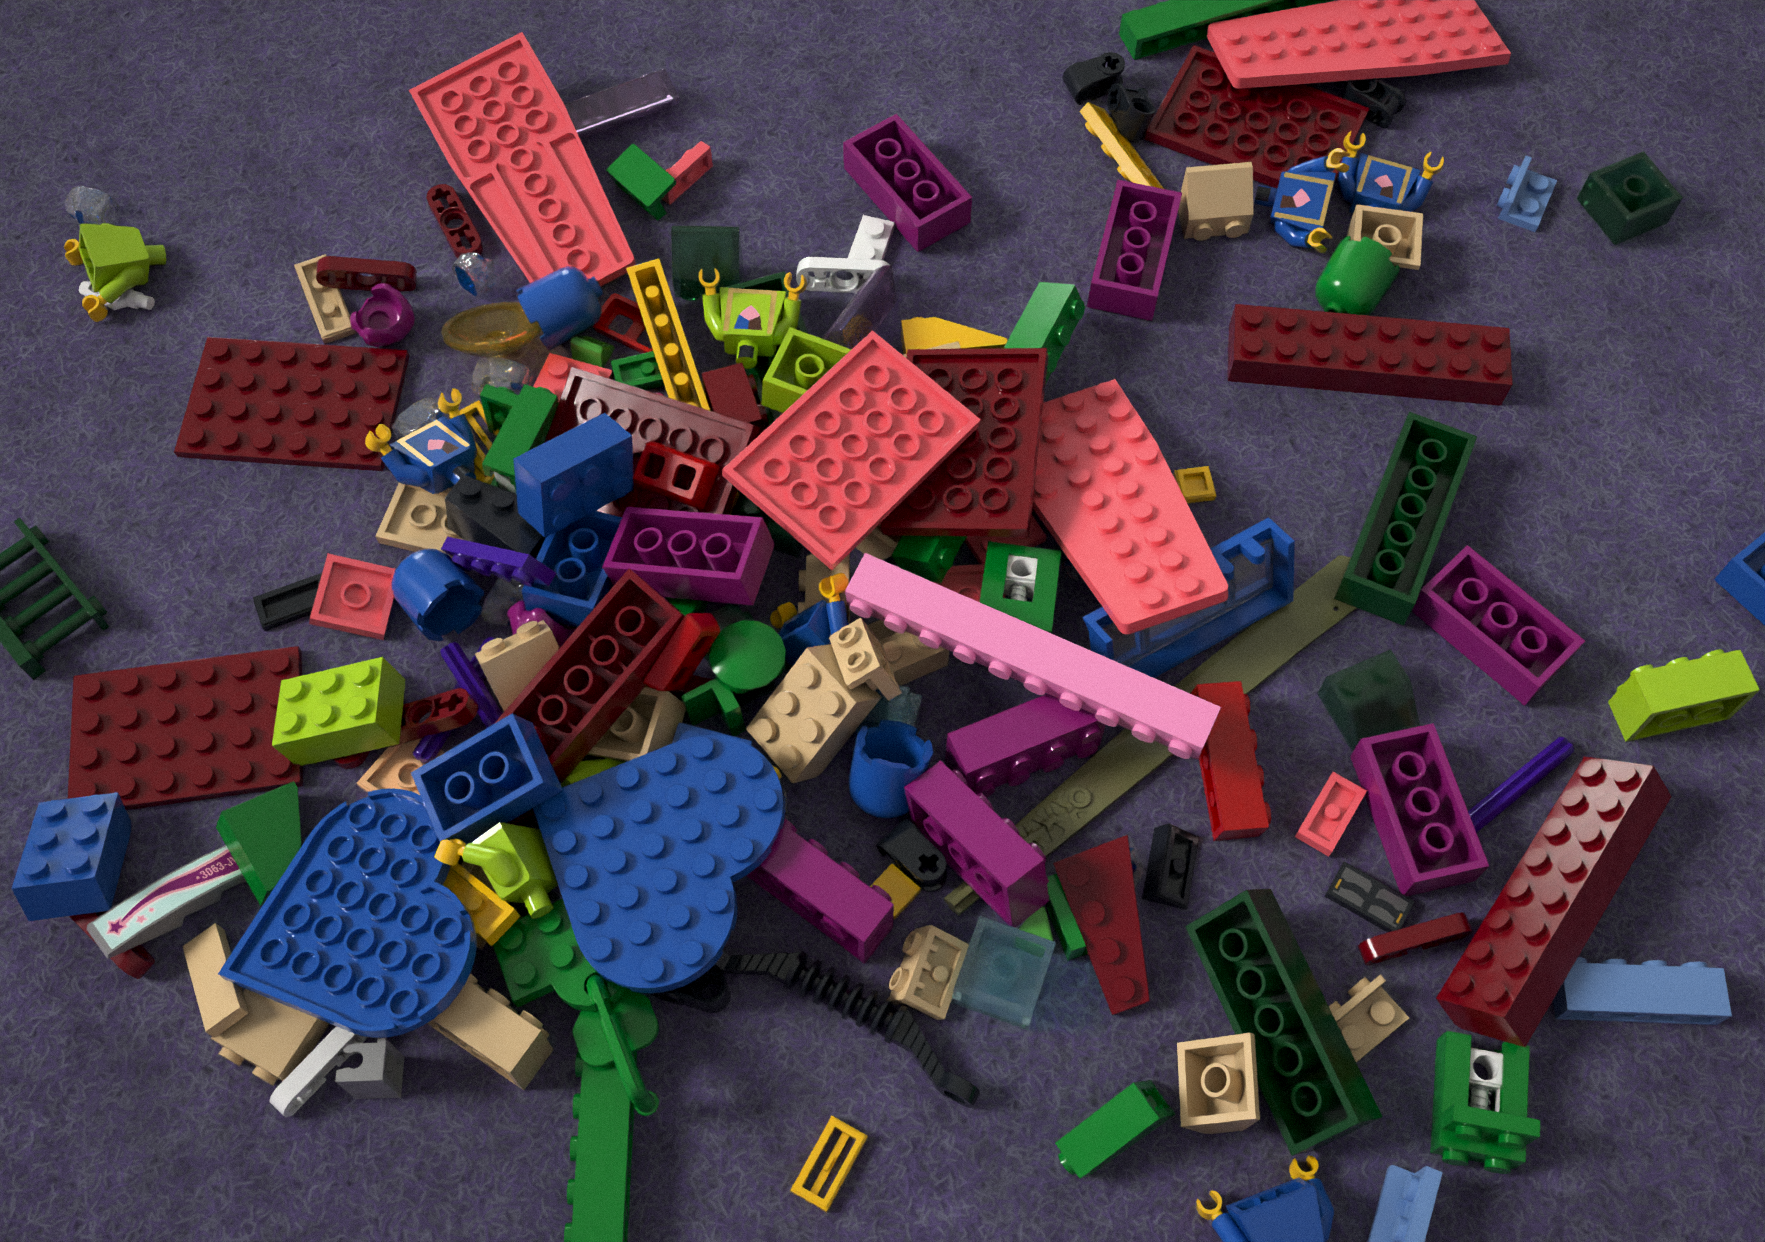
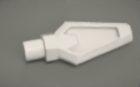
(128, 299)

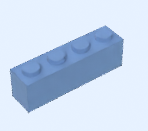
(1643, 993)

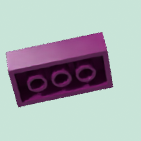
(907, 182)
(1134, 250)
(692, 553)
(1496, 625)
(1021, 742)
(1418, 810)
(979, 843)
(826, 893)

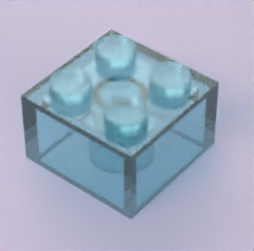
(1003, 972)

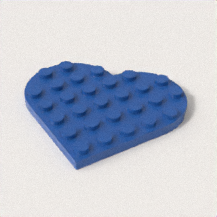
(655, 856)
(362, 923)

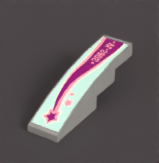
(165, 902)

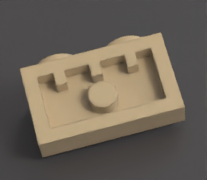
(863, 659)
(928, 971)
(1367, 1016)

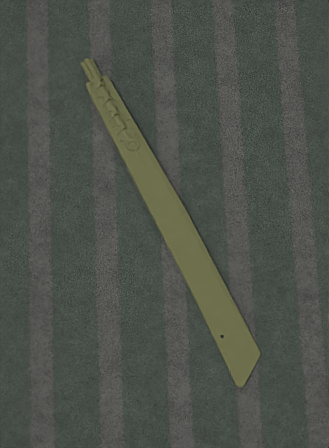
(1128, 761)

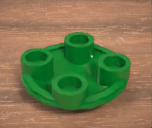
(747, 655)

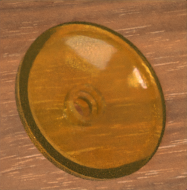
(490, 330)

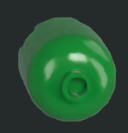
(1356, 277)

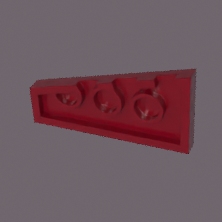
(1105, 908)

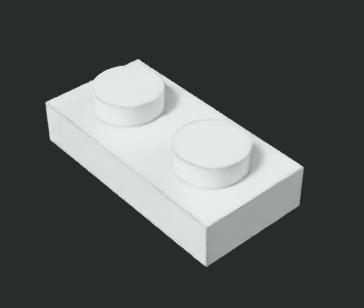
(871, 239)

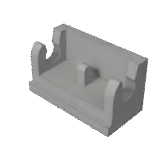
(378, 1074)

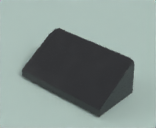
(1170, 866)

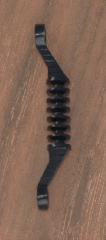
(899, 1026)

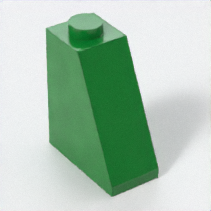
(263, 837)
(1113, 1128)

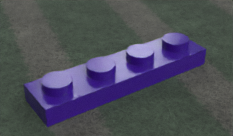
(498, 561)

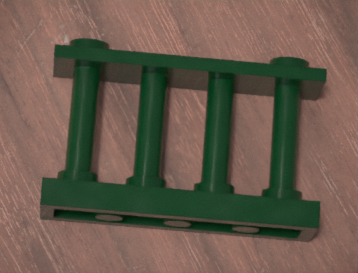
(11, 628)

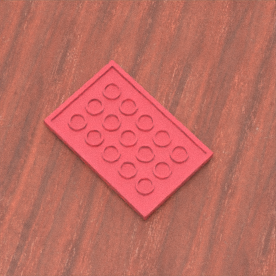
(851, 449)

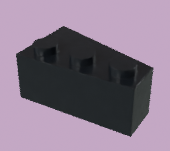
(490, 517)

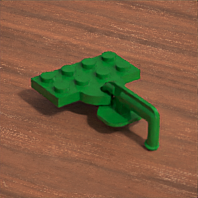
(612, 1022)

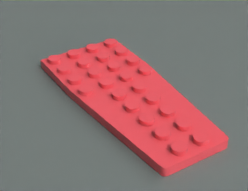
(1355, 42)
(524, 163)
(1121, 511)

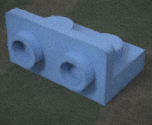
(1527, 198)
(1405, 1205)

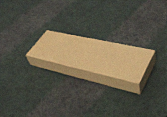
(325, 303)
(218, 999)

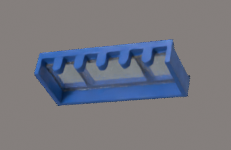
(1259, 582)

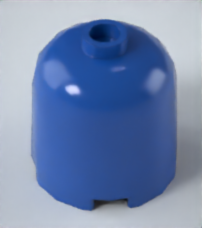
(562, 304)
(436, 593)
(883, 764)

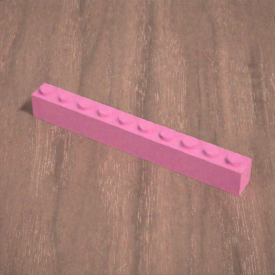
(1031, 656)

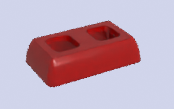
(616, 306)
(664, 485)
(683, 652)

